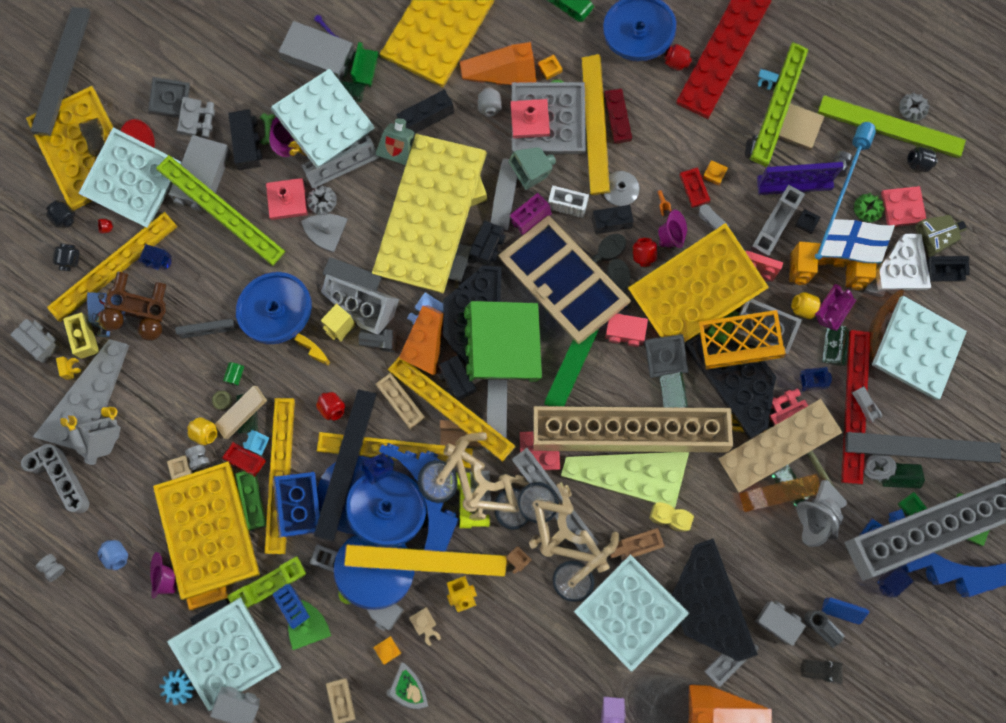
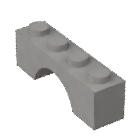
(777, 221)

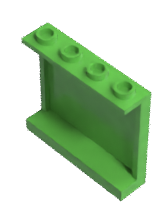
(503, 340)

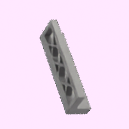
(346, 161)

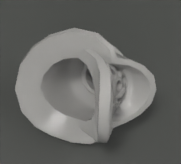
(821, 515)

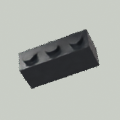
(427, 111)
(245, 139)

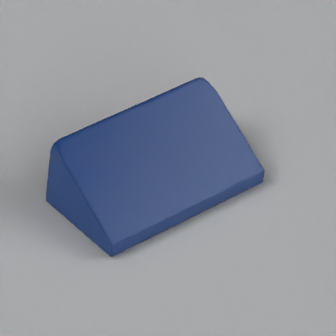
(844, 610)

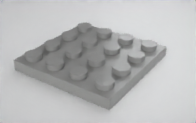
(565, 114)

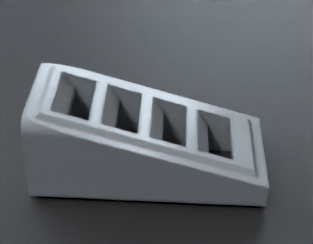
(316, 552)

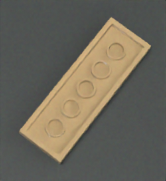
(780, 445)

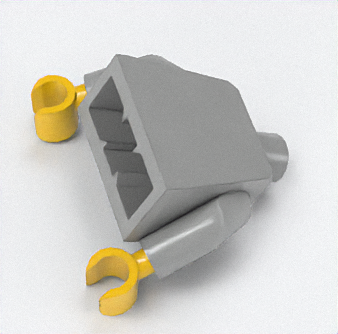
(95, 437)

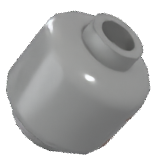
(489, 102)

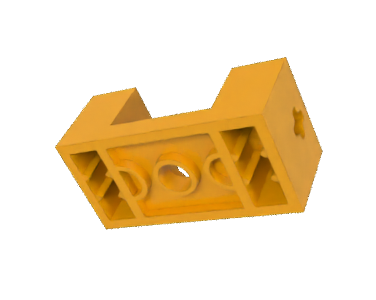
(805, 266)

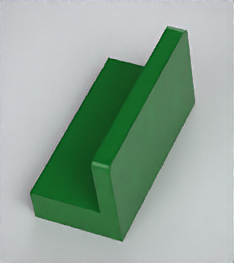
(364, 65)

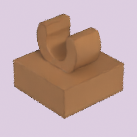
(518, 559)

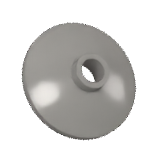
(623, 196)

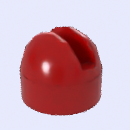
(104, 226)

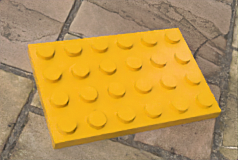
(434, 36)
(66, 147)
(699, 285)
(206, 530)

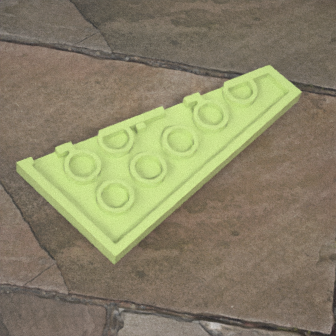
(642, 476)

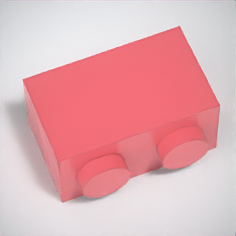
(626, 329)

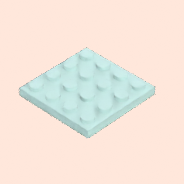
(322, 118)
(127, 178)
(919, 348)
(631, 613)
(224, 652)

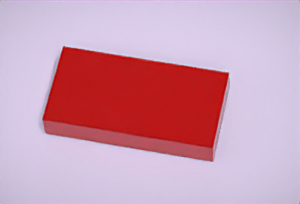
(244, 459)

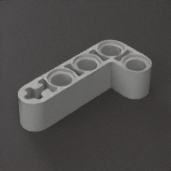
(60, 481)

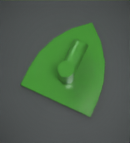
(310, 630)

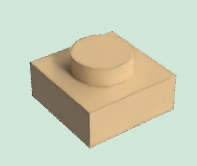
(179, 467)

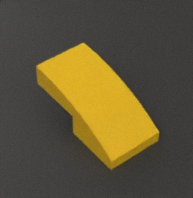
(315, 352)

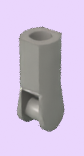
(710, 217)
(864, 401)

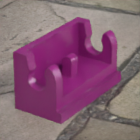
(530, 213)
(835, 308)

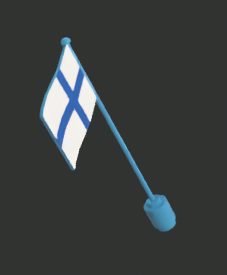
(854, 238)

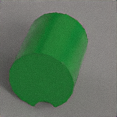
(233, 374)

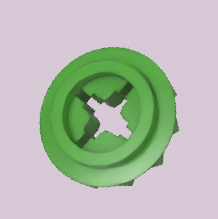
(871, 215)

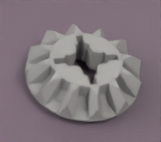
(914, 114)
(322, 207)
(883, 461)

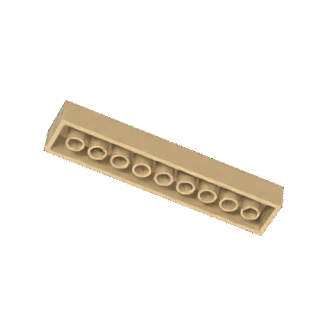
(632, 429)

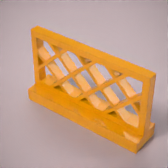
(742, 356)

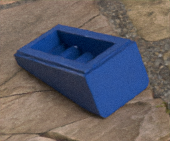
(285, 595)

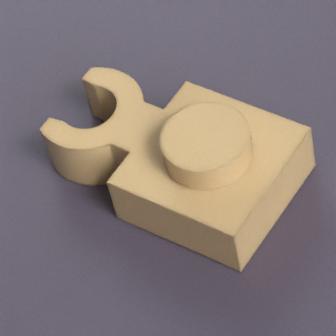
(424, 623)

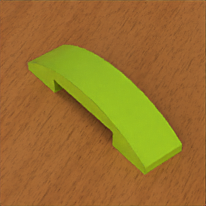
(270, 583)

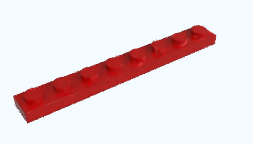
(854, 417)

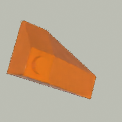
(501, 66)
(717, 706)

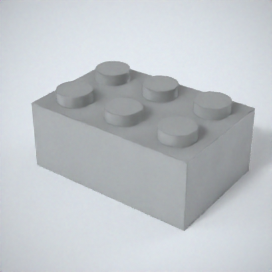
(788, 325)

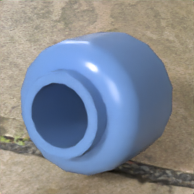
(113, 555)

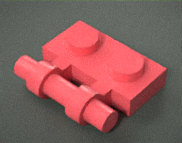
(795, 407)

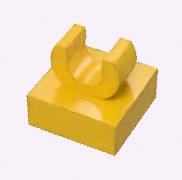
(65, 367)

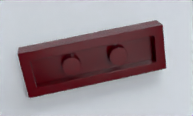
(618, 116)

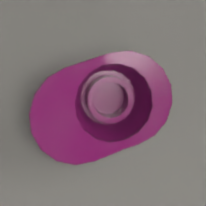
(280, 138)
(673, 231)
(162, 577)

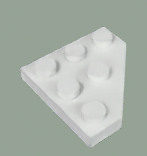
(904, 266)

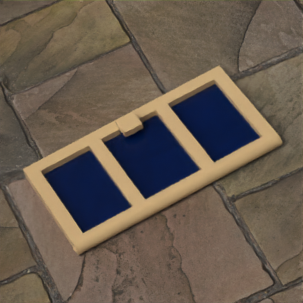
(564, 279)

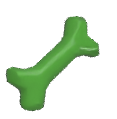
(267, 119)

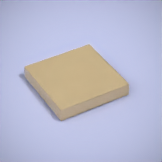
(800, 127)

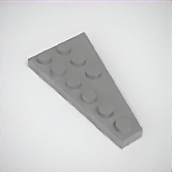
(87, 395)

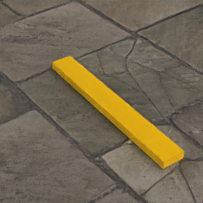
(595, 125)
(107, 270)
(450, 407)
(332, 442)
(279, 466)
(425, 560)

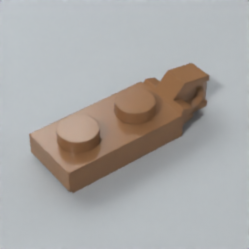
(639, 544)

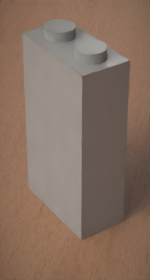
(316, 50)
(207, 163)

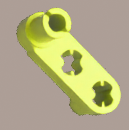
(464, 521)

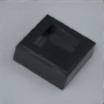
(807, 221)

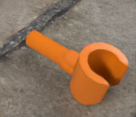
(664, 205)

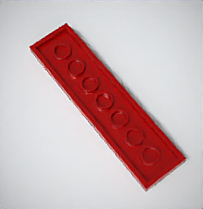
(722, 56)

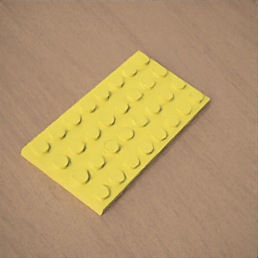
(429, 213)

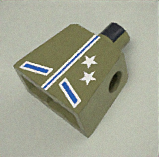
(940, 233)

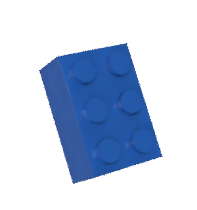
(296, 504)

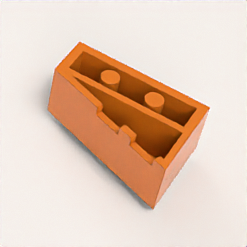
(424, 340)

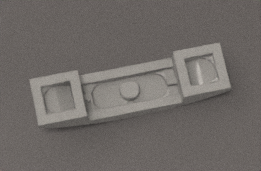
(504, 195)
(497, 406)

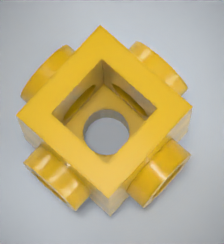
(461, 594)

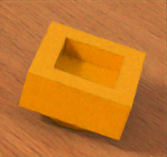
(550, 67)
(715, 172)
(387, 650)

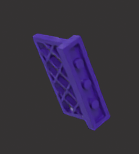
(802, 177)

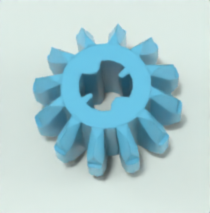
(170, 687)

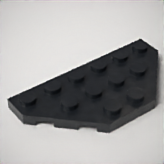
(481, 286)
(741, 387)
(712, 605)

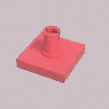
(530, 118)
(286, 199)

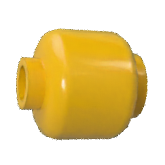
(805, 305)
(202, 431)

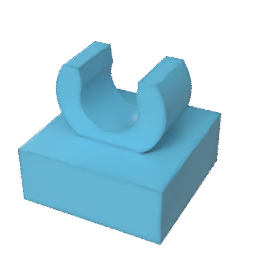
(767, 76)
(256, 442)

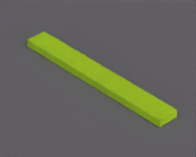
(779, 105)
(892, 126)
(220, 210)

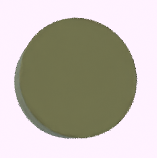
(222, 400)

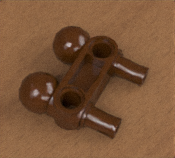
(133, 305)

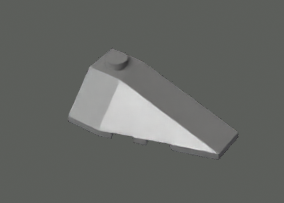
(366, 306)

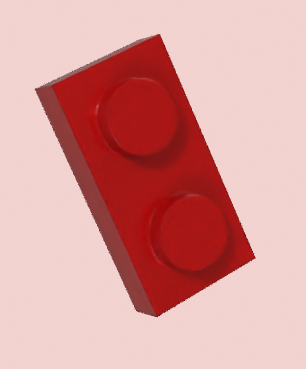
(694, 187)

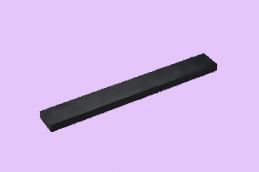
(345, 465)

